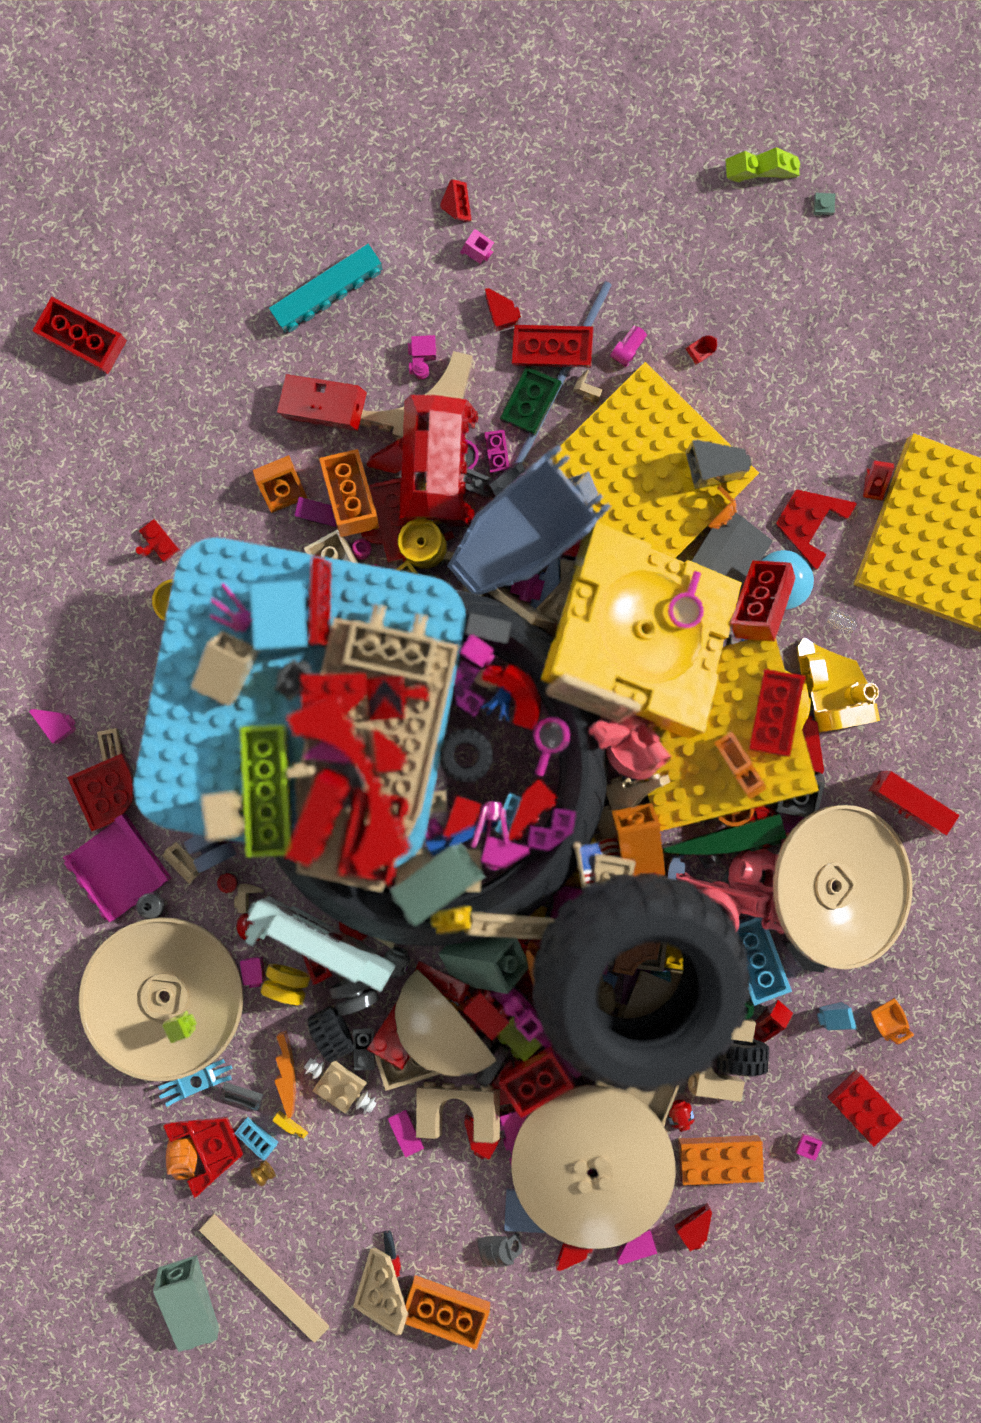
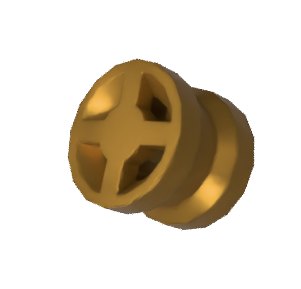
(263, 1173)

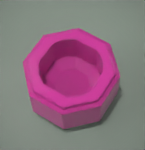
(361, 549)

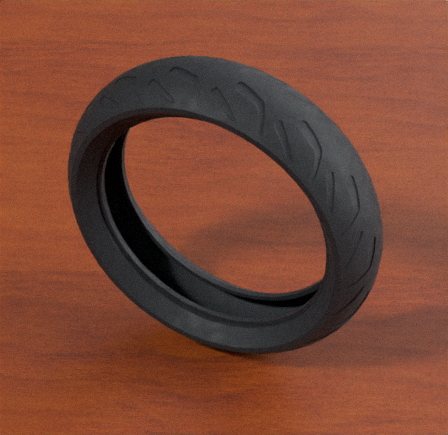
(534, 876)

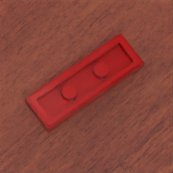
(444, 983)

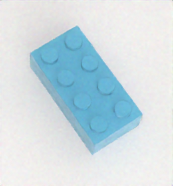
(764, 965)

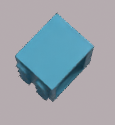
(281, 616)

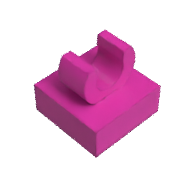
(433, 829)
(808, 1146)

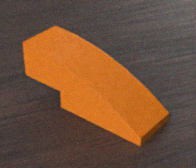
(740, 765)

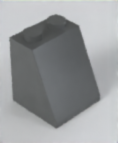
(716, 463)

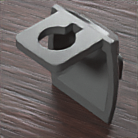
(496, 1250)

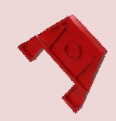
(803, 517)
(214, 1143)

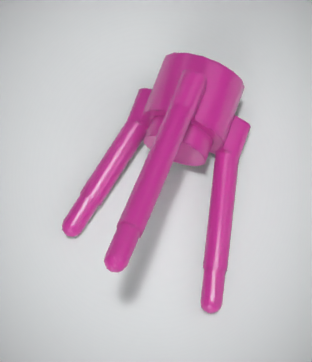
(240, 620)
(492, 812)

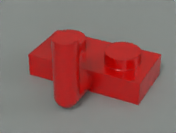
(158, 542)

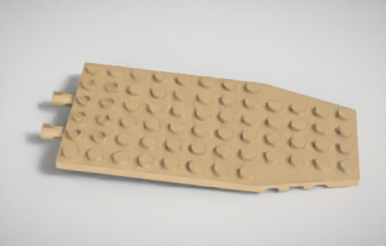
(385, 653)

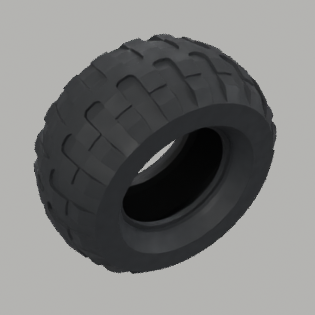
(680, 1034)

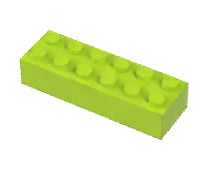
(266, 790)

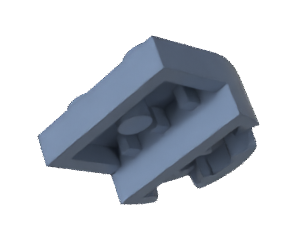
(674, 866)

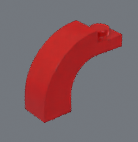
(522, 689)

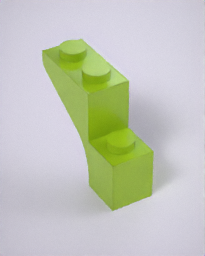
(772, 163)

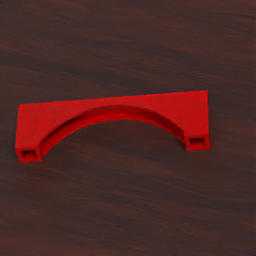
(329, 723)

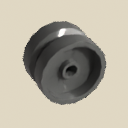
(353, 995)
(499, 1052)

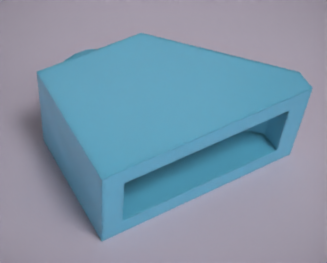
(836, 1017)

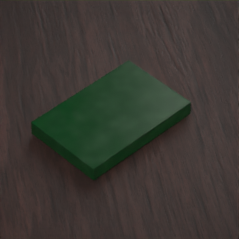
(530, 401)

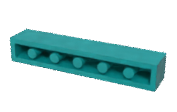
(326, 288)

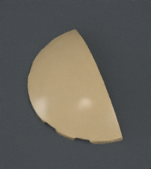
(436, 1032)

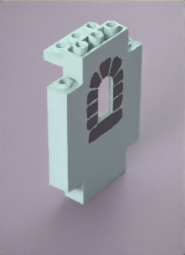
(318, 942)

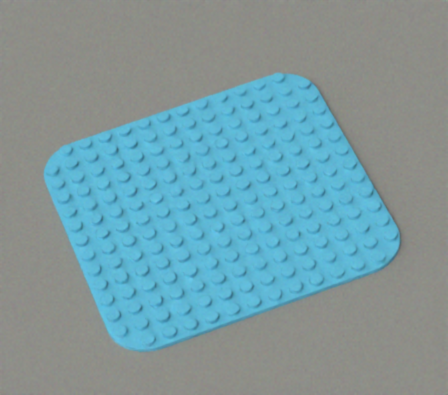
(196, 742)

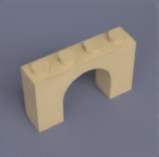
(720, 1085)
(482, 1101)

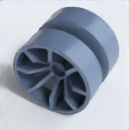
(211, 851)

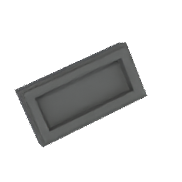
(488, 628)
(241, 1096)

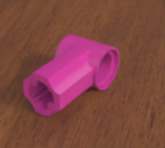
(627, 348)

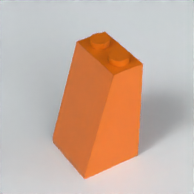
(640, 838)

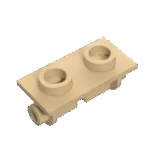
(181, 862)

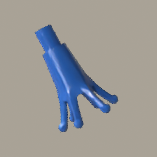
(502, 699)

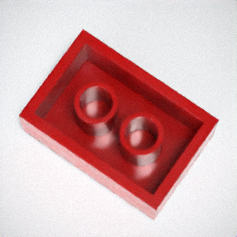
(486, 1012)
(536, 1081)
(865, 1108)

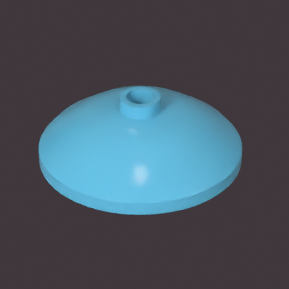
(803, 573)

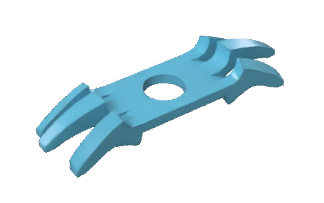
(186, 1089)

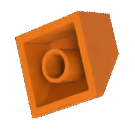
(279, 483)

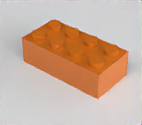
(349, 493)
(721, 1160)
(446, 1312)

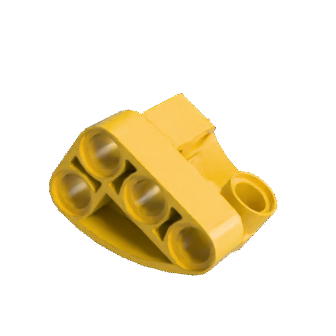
(836, 688)

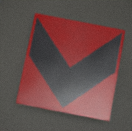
(385, 698)

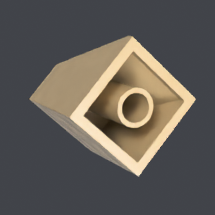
(224, 668)

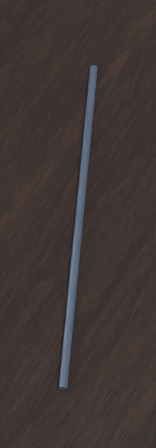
(564, 371)

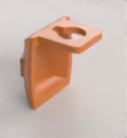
(727, 513)
(892, 1022)
(181, 1158)

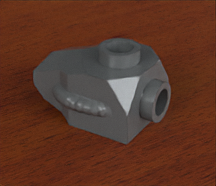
(290, 678)

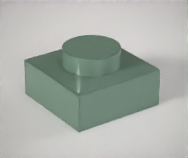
(824, 203)

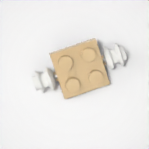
(339, 1086)

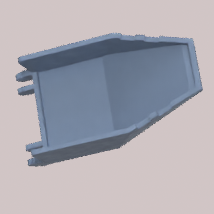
(524, 528)

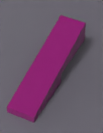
(315, 512)

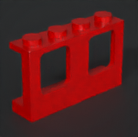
(355, 833)

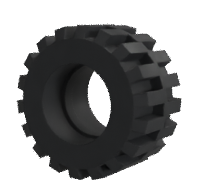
(447, 755)
(330, 1034)
(745, 1058)

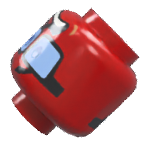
(681, 1115)

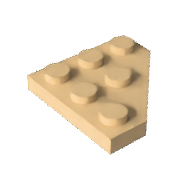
(380, 1293)

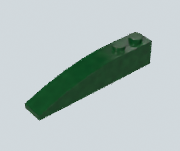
(732, 839)

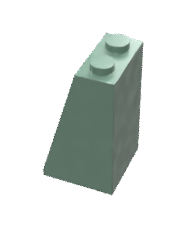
(437, 884)
(486, 962)
(186, 1304)

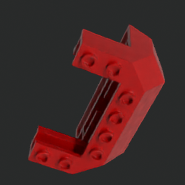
(440, 455)

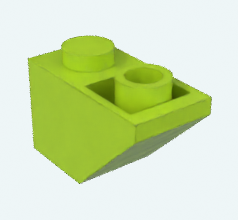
(179, 1027)

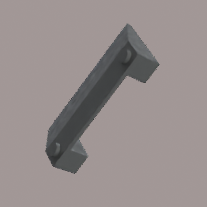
(733, 549)

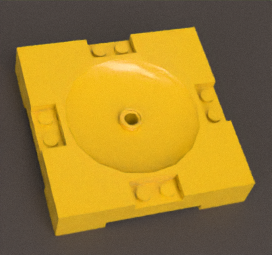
(600, 639)

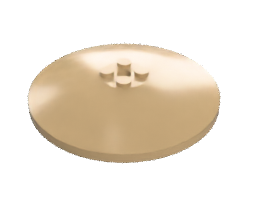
(872, 884)
(124, 1007)
(599, 1131)

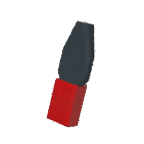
(390, 1250)

